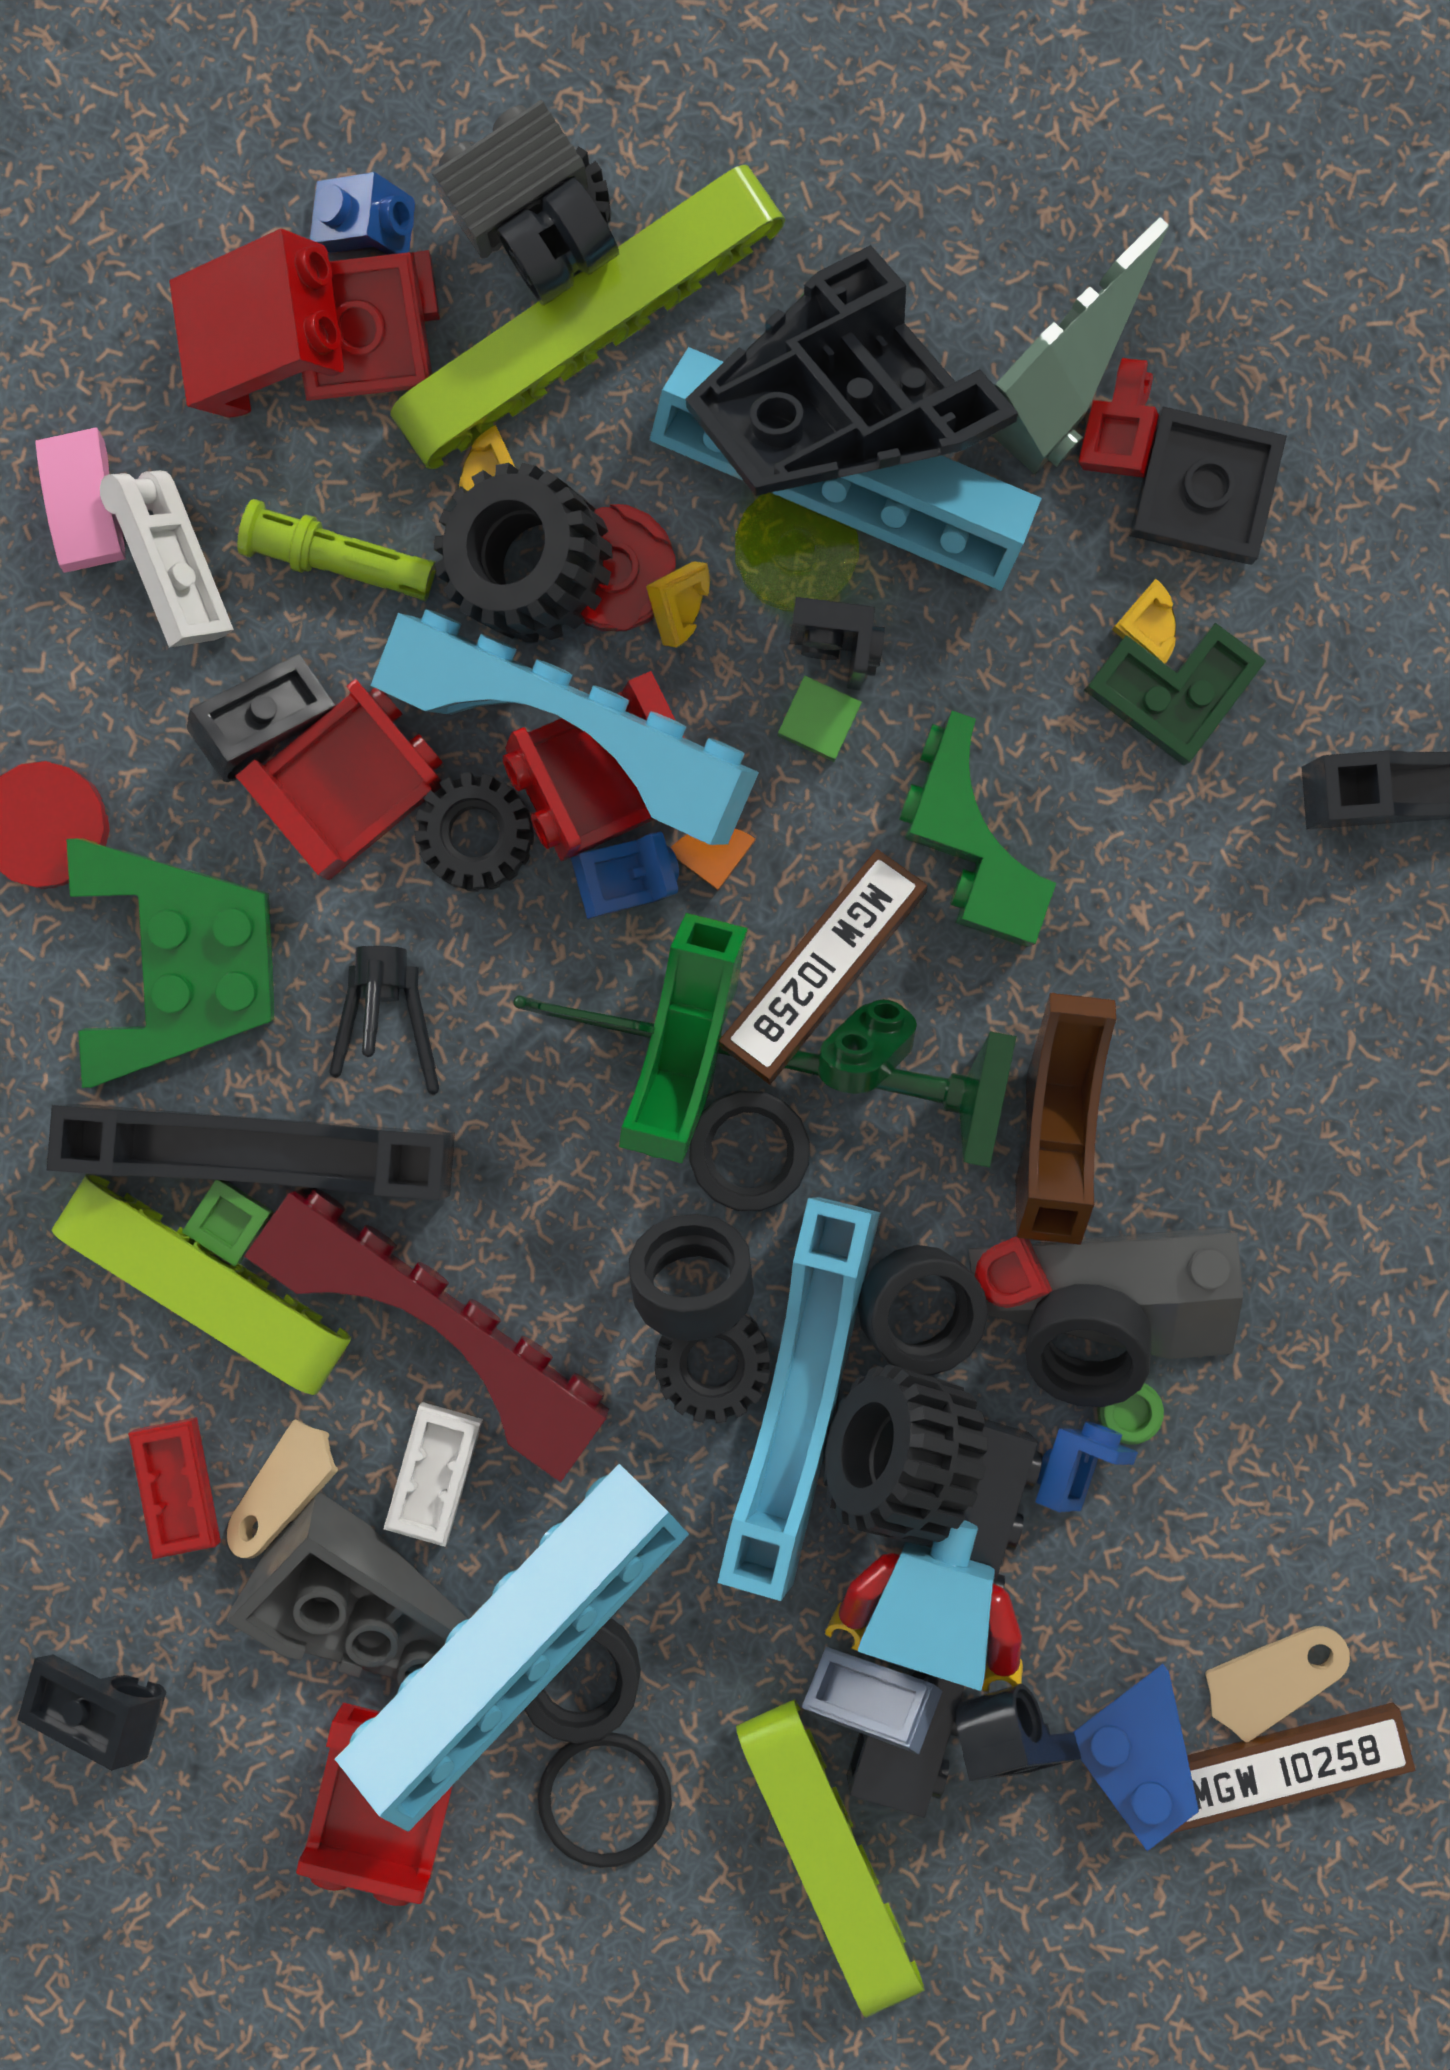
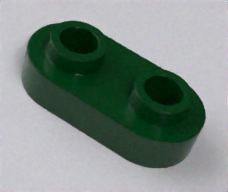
(867, 1047)

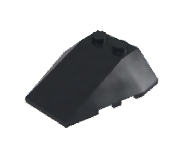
(841, 388)

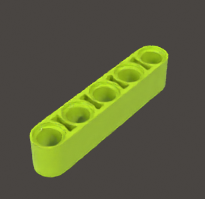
(200, 1287)
(828, 1859)

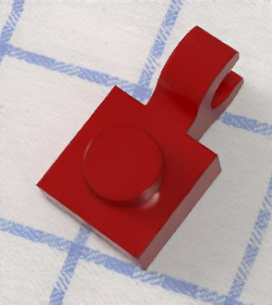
(1122, 430)

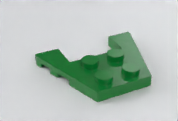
(201, 959)

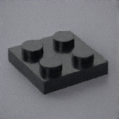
(1208, 486)

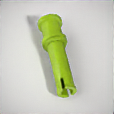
(310, 546)

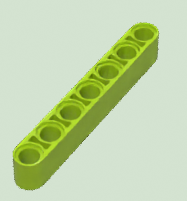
(608, 306)

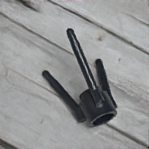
(377, 979)

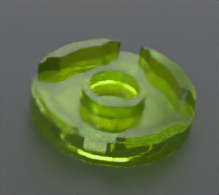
(792, 567)

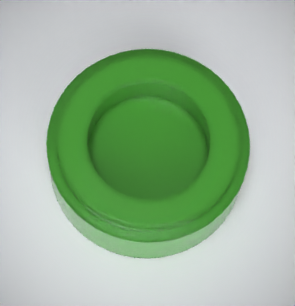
(1136, 1417)

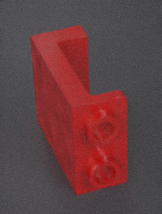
(255, 321)
(344, 780)
(575, 782)
(355, 1845)

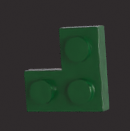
(1181, 706)

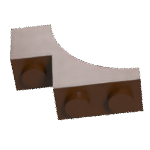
(1062, 1115)

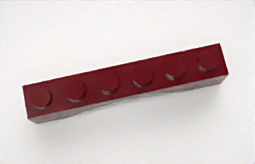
(539, 1408)

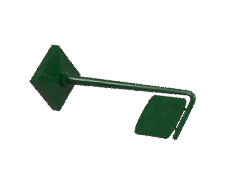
(974, 1096)

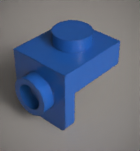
(362, 214)
(626, 875)
(1072, 1461)

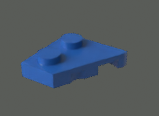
(1142, 1758)

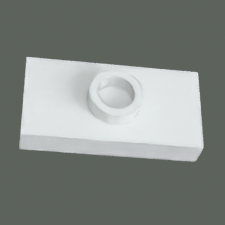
(433, 1474)

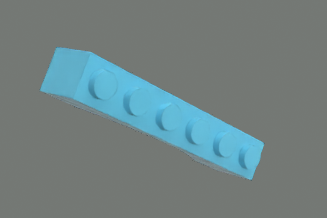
(678, 780)
(811, 1360)

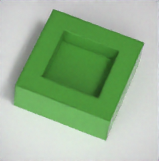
(819, 718)
(227, 1221)

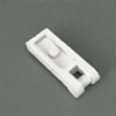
(167, 556)

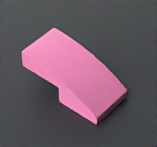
(70, 483)

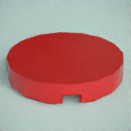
(648, 547)
(38, 812)

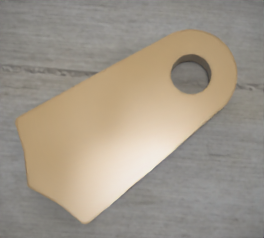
(281, 1489)
(1274, 1681)

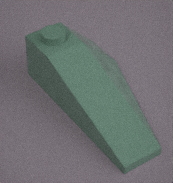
(1066, 363)

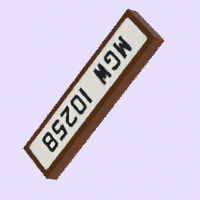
(823, 966)
(1298, 1764)

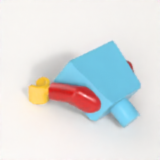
(935, 1614)

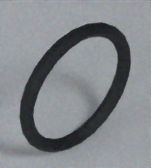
(607, 1859)

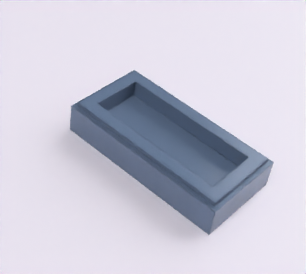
(872, 1699)

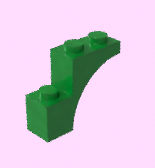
(943, 815)
(685, 1043)

